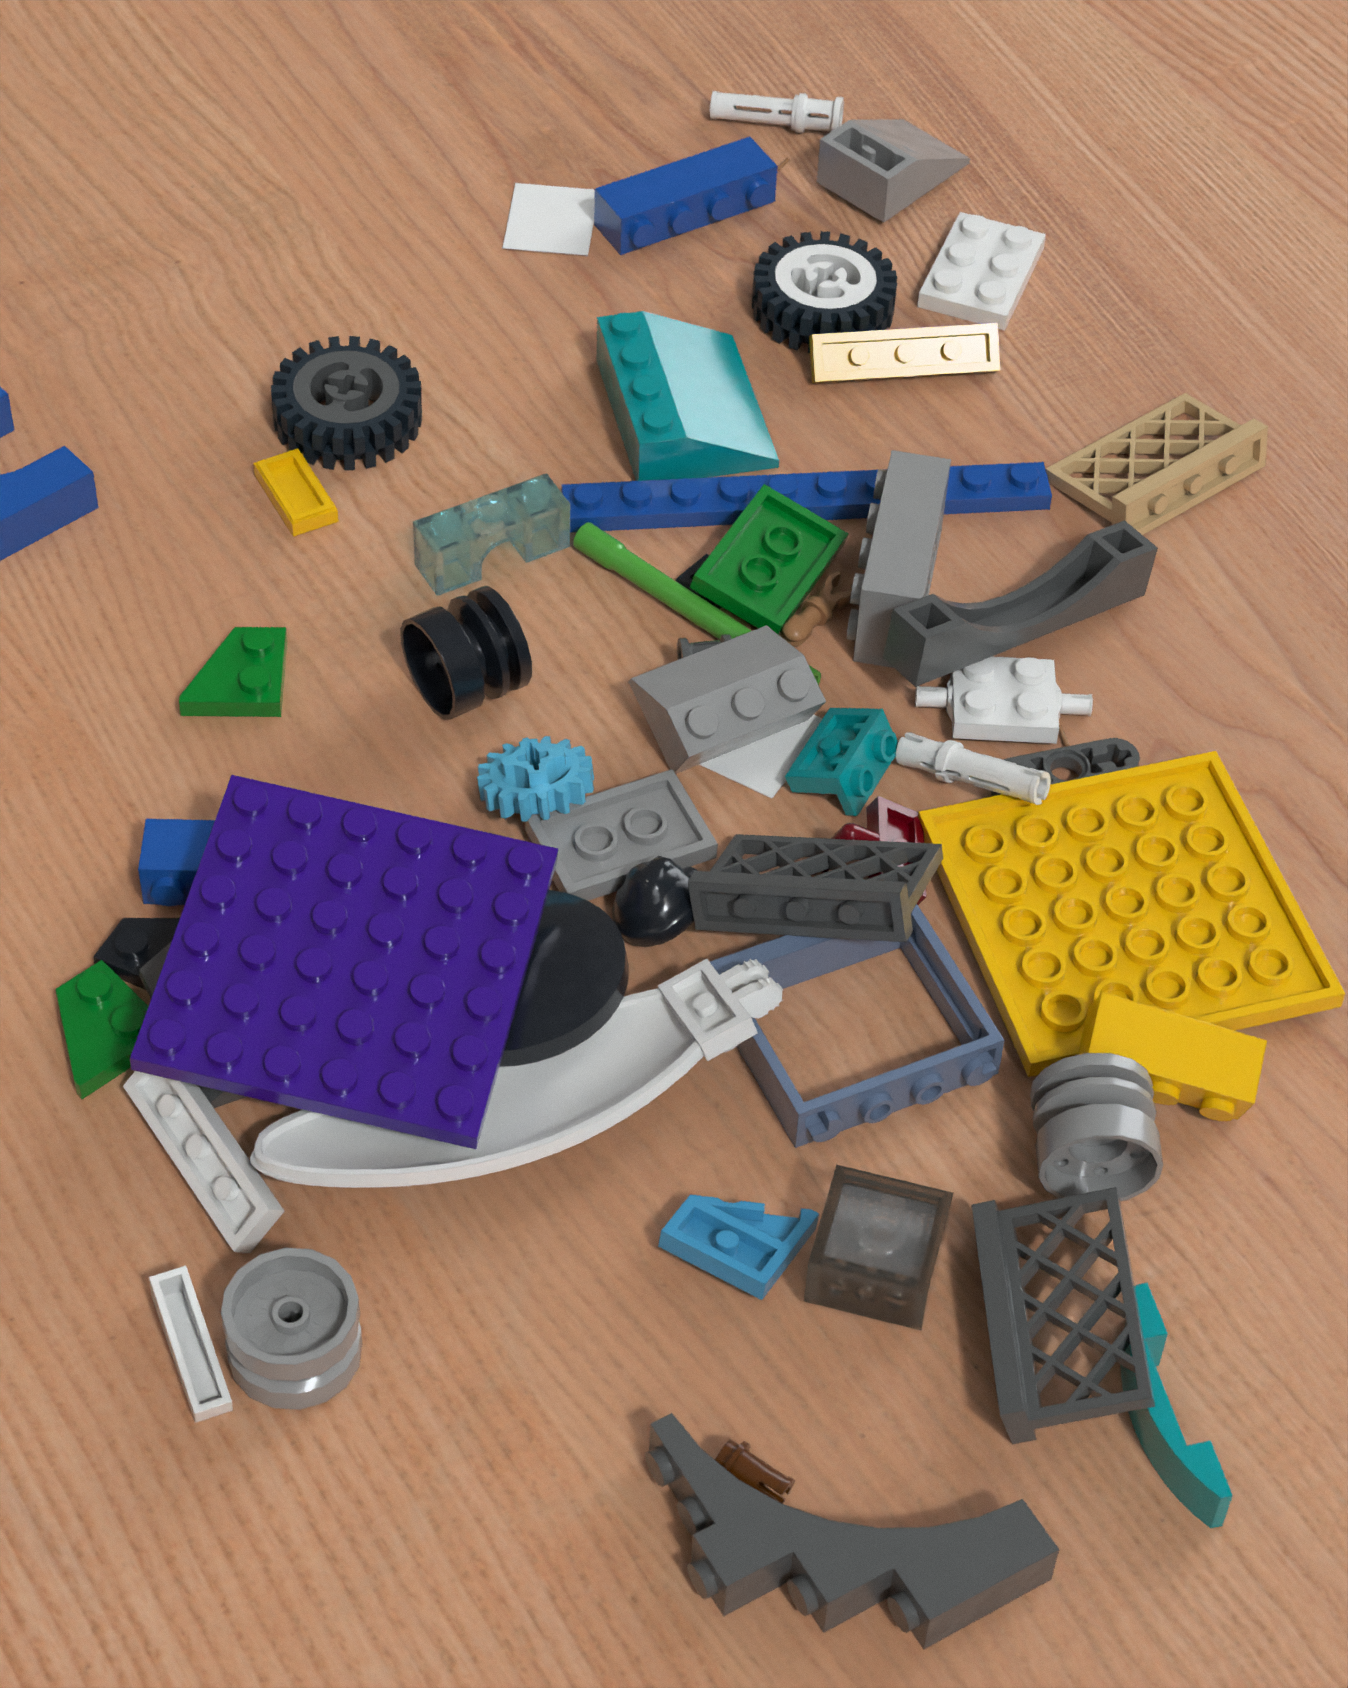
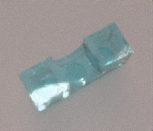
(457, 540)

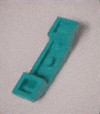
(1187, 1470)

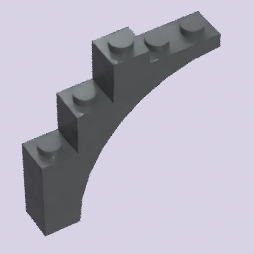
(835, 1569)

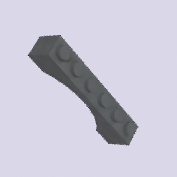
(943, 636)

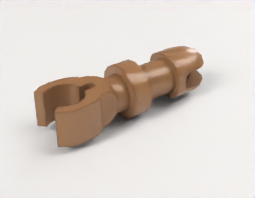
(816, 611)

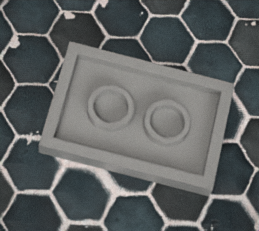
(620, 831)

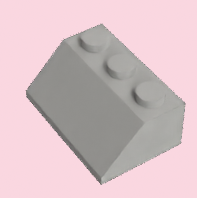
(726, 697)

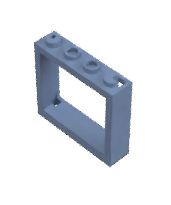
(870, 1101)

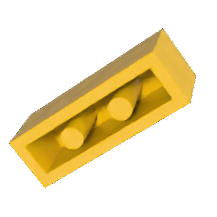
(1184, 1056)

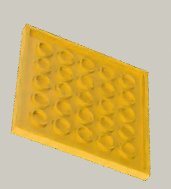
(1131, 891)

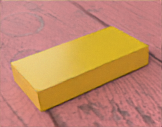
(295, 492)

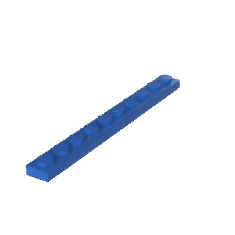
(827, 494)

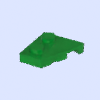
(241, 676)
(99, 1025)

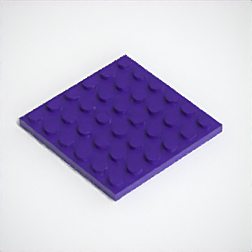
(348, 962)

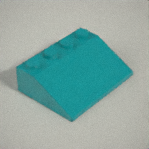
(681, 398)

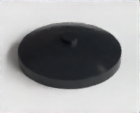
(570, 981)

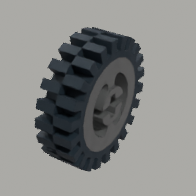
(346, 423)

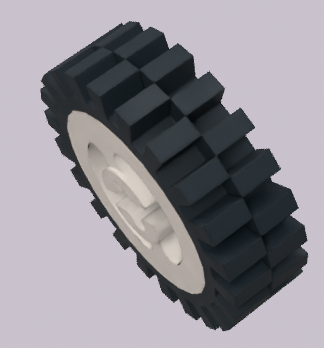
(822, 288)

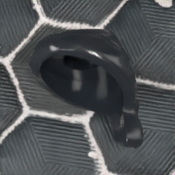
(654, 903)

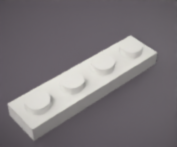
(207, 1158)

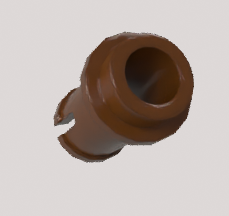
(753, 1470)

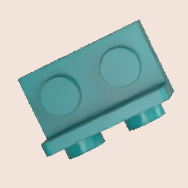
(845, 756)

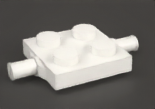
(1005, 700)

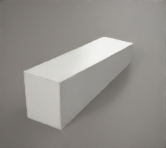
(190, 1344)

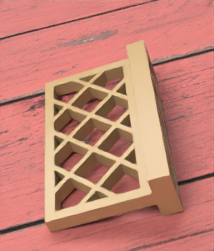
(1174, 482)

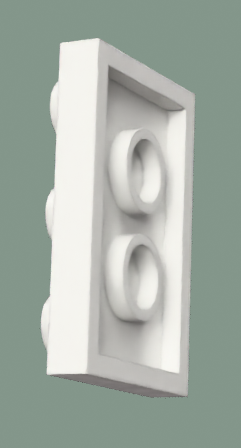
(981, 270)

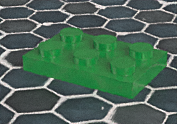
(769, 560)

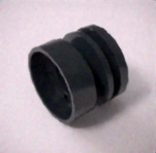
(466, 652)

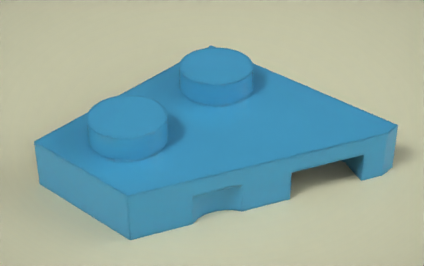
(737, 1240)

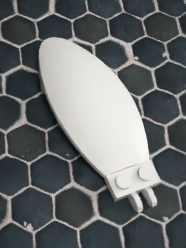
(543, 1103)

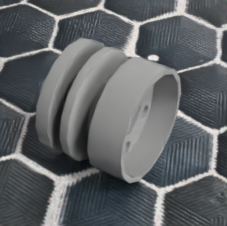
(1096, 1126)

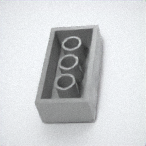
(902, 548)

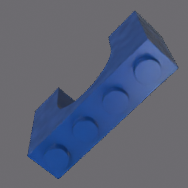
(41, 494)

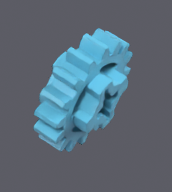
(535, 778)

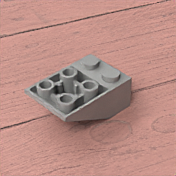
(884, 164)

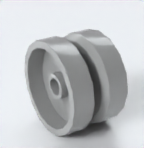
(292, 1328)

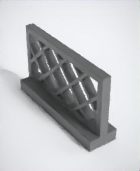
(827, 905)
(1012, 1331)

